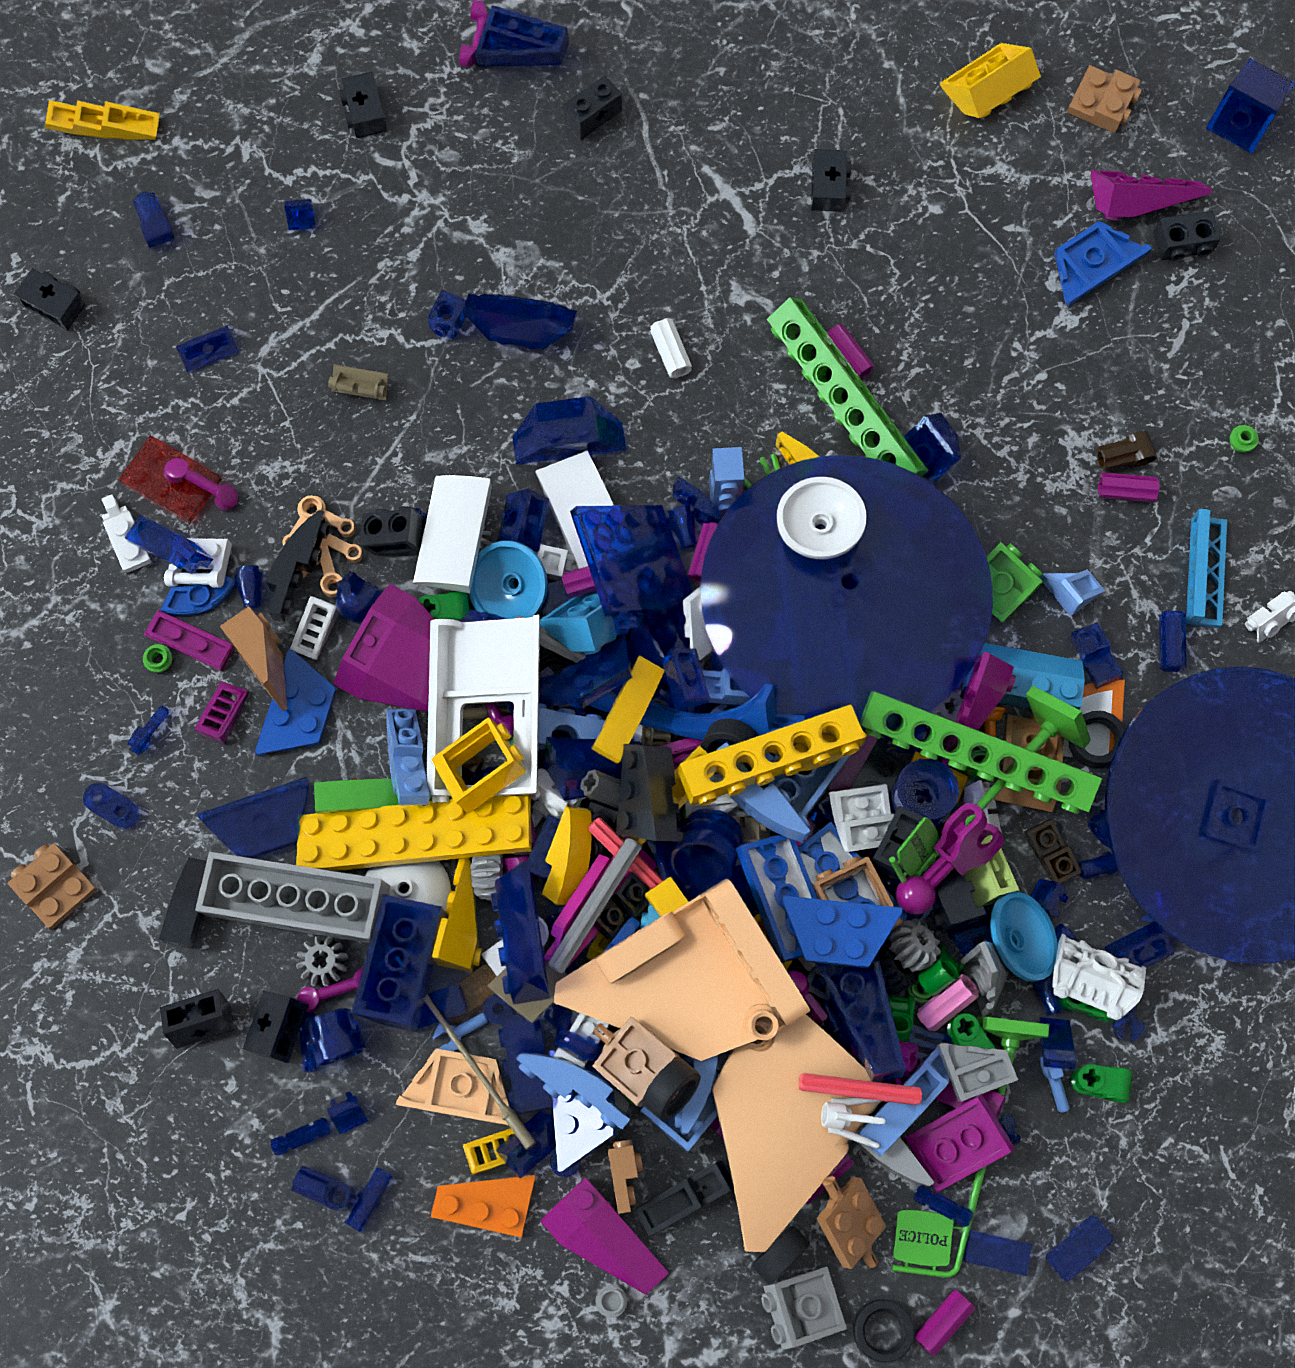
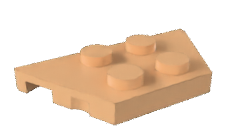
(453, 1088)

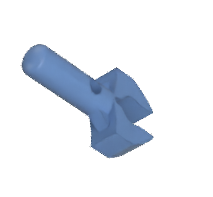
(460, 1030)
(1054, 1076)

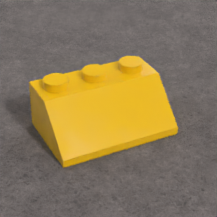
(992, 79)

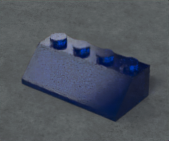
(521, 936)
(398, 963)

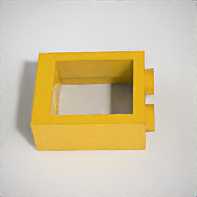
(468, 746)

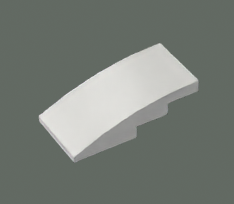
(570, 485)

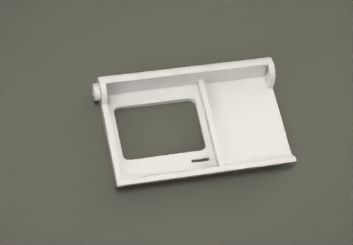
(484, 665)

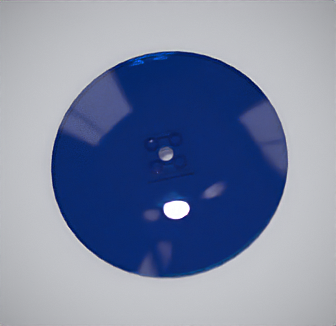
(792, 624)
(1169, 803)

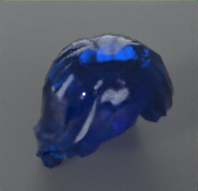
(355, 597)

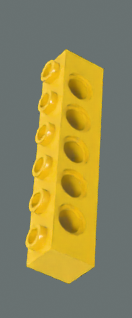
(840, 723)

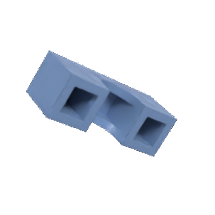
(726, 477)
(567, 721)

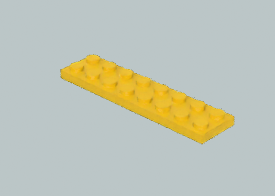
(414, 834)

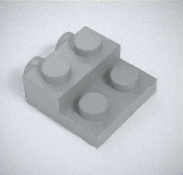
(803, 1308)

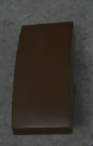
(1052, 852)

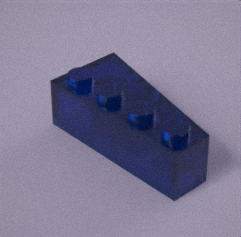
(866, 1015)

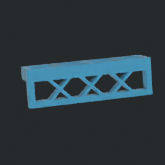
(1200, 570)

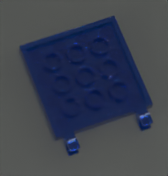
(632, 561)

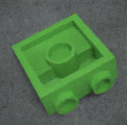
(1011, 580)

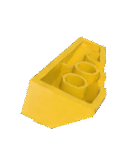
(458, 935)

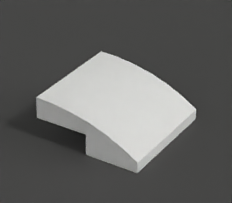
(861, 816)

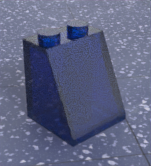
(1250, 105)

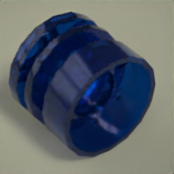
(933, 782)
(707, 848)

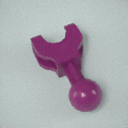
(958, 850)

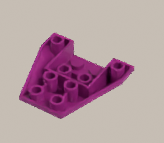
(390, 653)

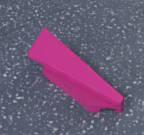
(579, 899)

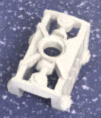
(1097, 978)

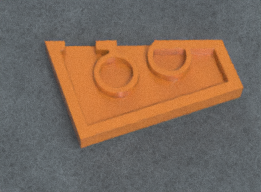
(487, 1204)

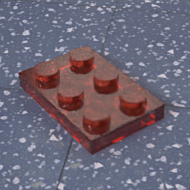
(147, 479)

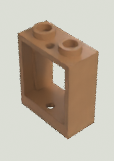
(851, 868)

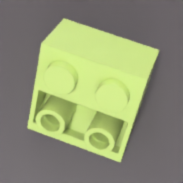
(991, 879)

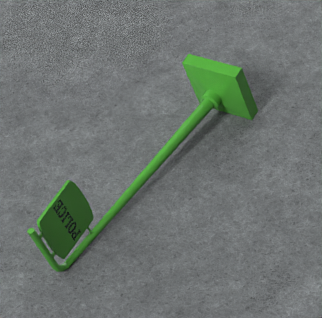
(1054, 719)
(926, 1235)

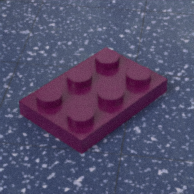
(959, 1142)

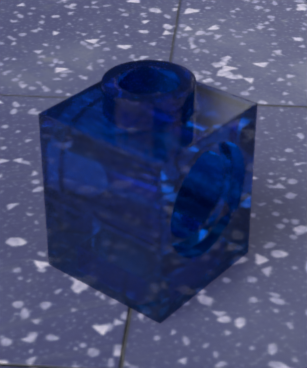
(447, 304)

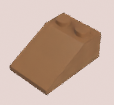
(257, 647)
(1021, 732)

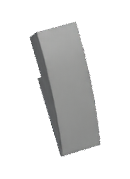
(899, 1161)

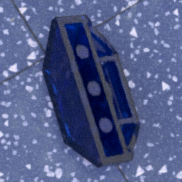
(519, 319)
(566, 429)

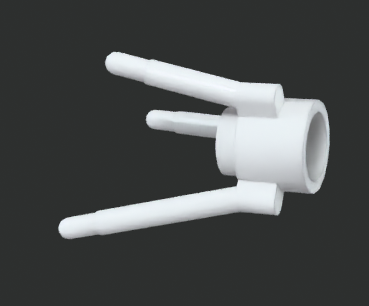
(836, 1117)

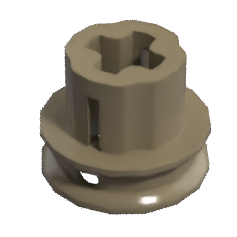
(654, 736)

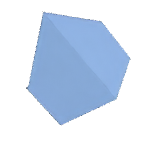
(1073, 589)

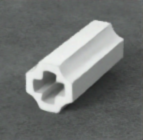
(671, 348)

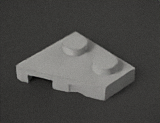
(976, 1069)

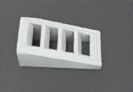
(305, 624)

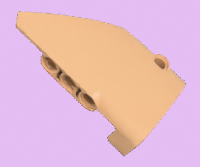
(690, 979)
(775, 1129)

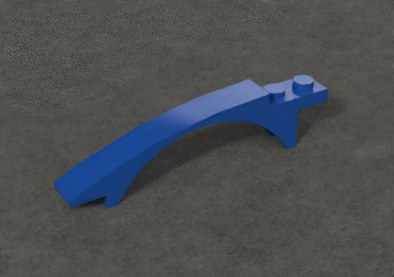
(757, 713)

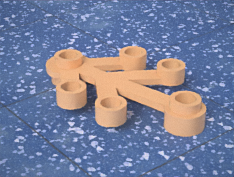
(333, 542)

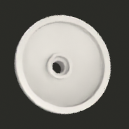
(825, 503)
(427, 881)

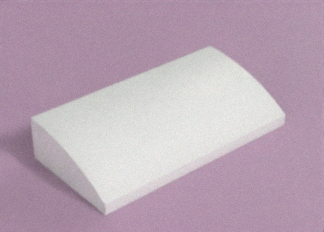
(453, 532)

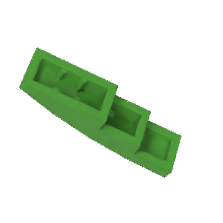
(353, 795)

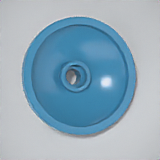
(494, 577)
(1023, 936)

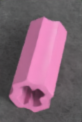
(948, 1003)

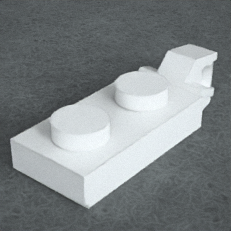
(117, 524)

